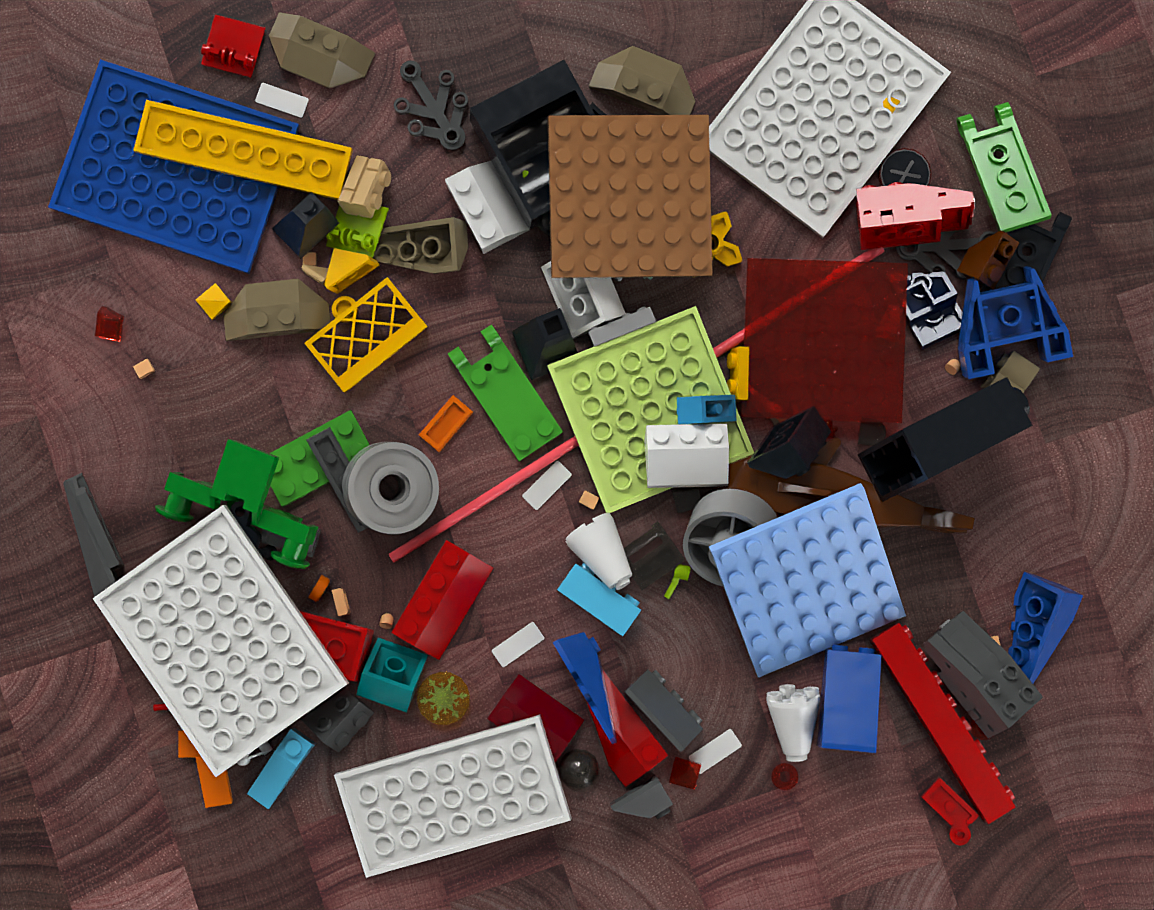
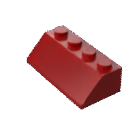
(442, 600)

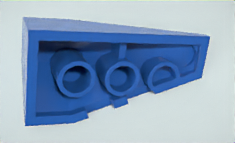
(1040, 622)

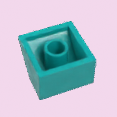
(391, 674)

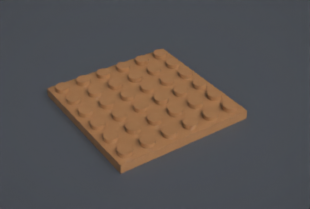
(629, 196)

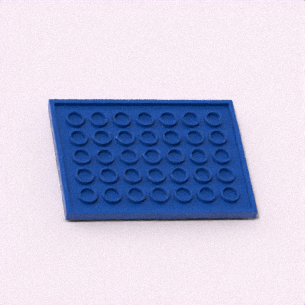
(157, 198)

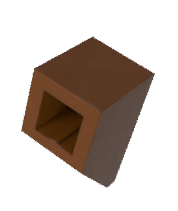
(988, 259)

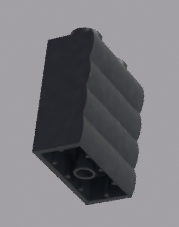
(516, 135)

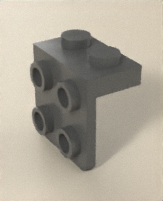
(338, 719)

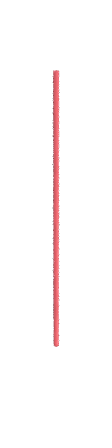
(547, 459)

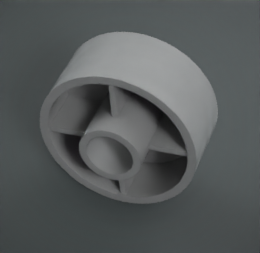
(416, 490)
(719, 518)

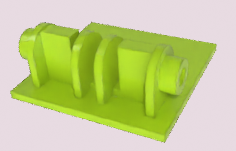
(357, 232)

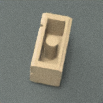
(364, 187)

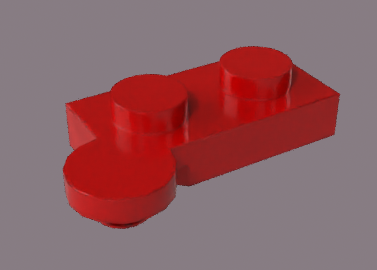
(952, 810)

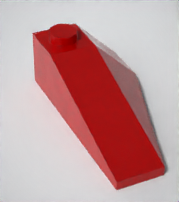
(635, 747)

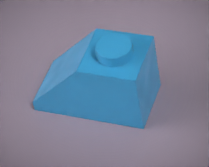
(706, 409)

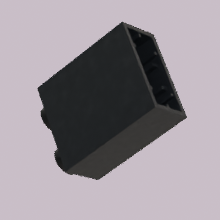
(946, 438)

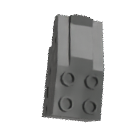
(981, 674)

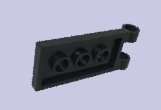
(1043, 246)

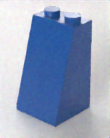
(849, 700)

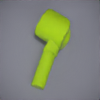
(681, 572)

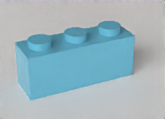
(599, 600)

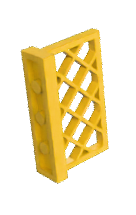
(382, 351)

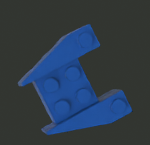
(1009, 317)

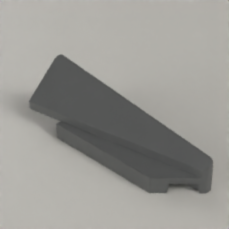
(93, 535)

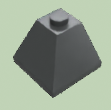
(645, 800)

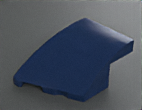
(932, 308)

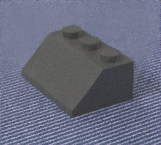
(665, 709)

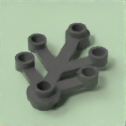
(435, 108)
(943, 250)

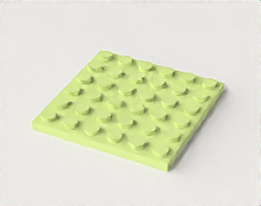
(633, 384)

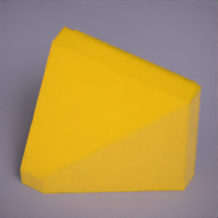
(214, 301)

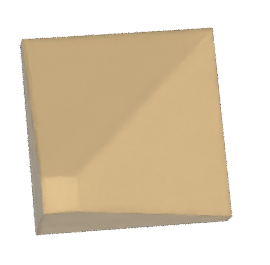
(317, 273)

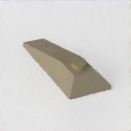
(425, 246)

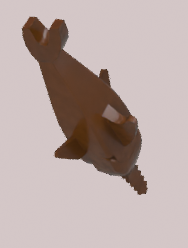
(823, 481)

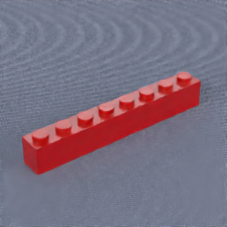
(942, 722)

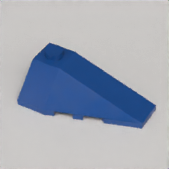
(586, 668)

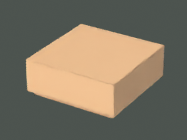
(341, 602)

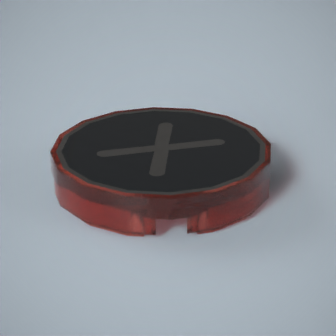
(905, 167)

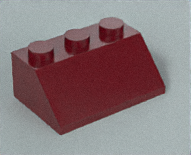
(527, 700)

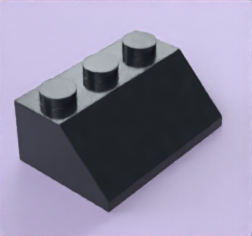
(791, 445)

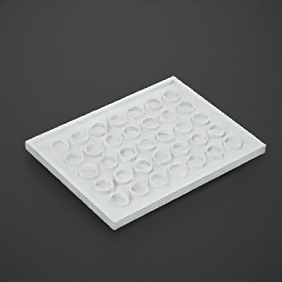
(814, 113)
(220, 640)

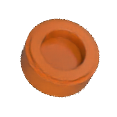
(319, 588)

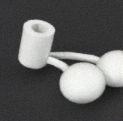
(265, 748)

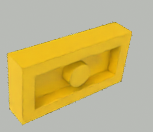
(739, 371)

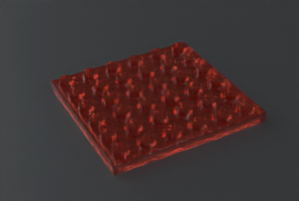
(825, 339)

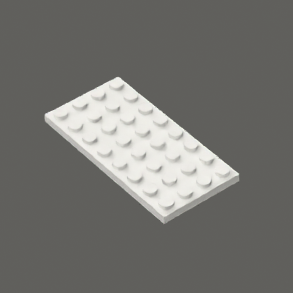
(453, 796)

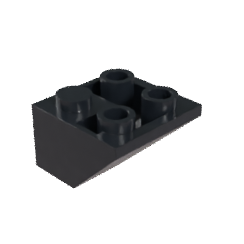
(544, 342)

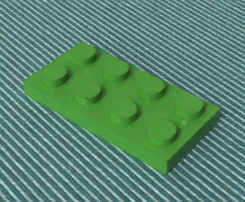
(298, 468)

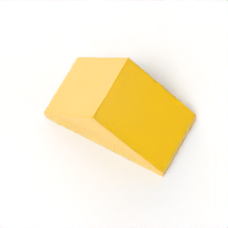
(347, 268)

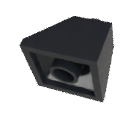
(305, 225)

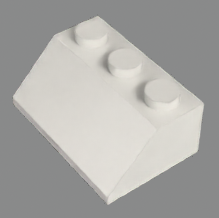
(486, 205)
(584, 301)
(687, 455)

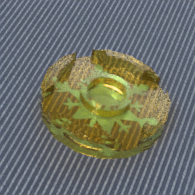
(443, 698)

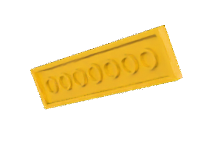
(243, 150)

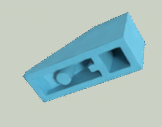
(281, 767)

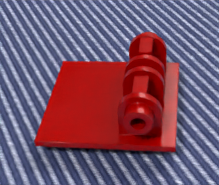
(232, 46)

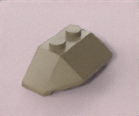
(318, 51)
(644, 82)
(275, 310)

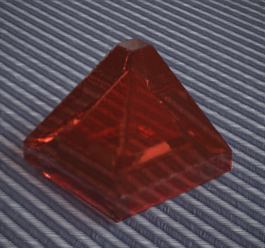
(109, 324)
(685, 773)

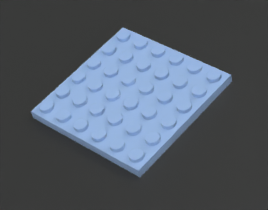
(808, 580)

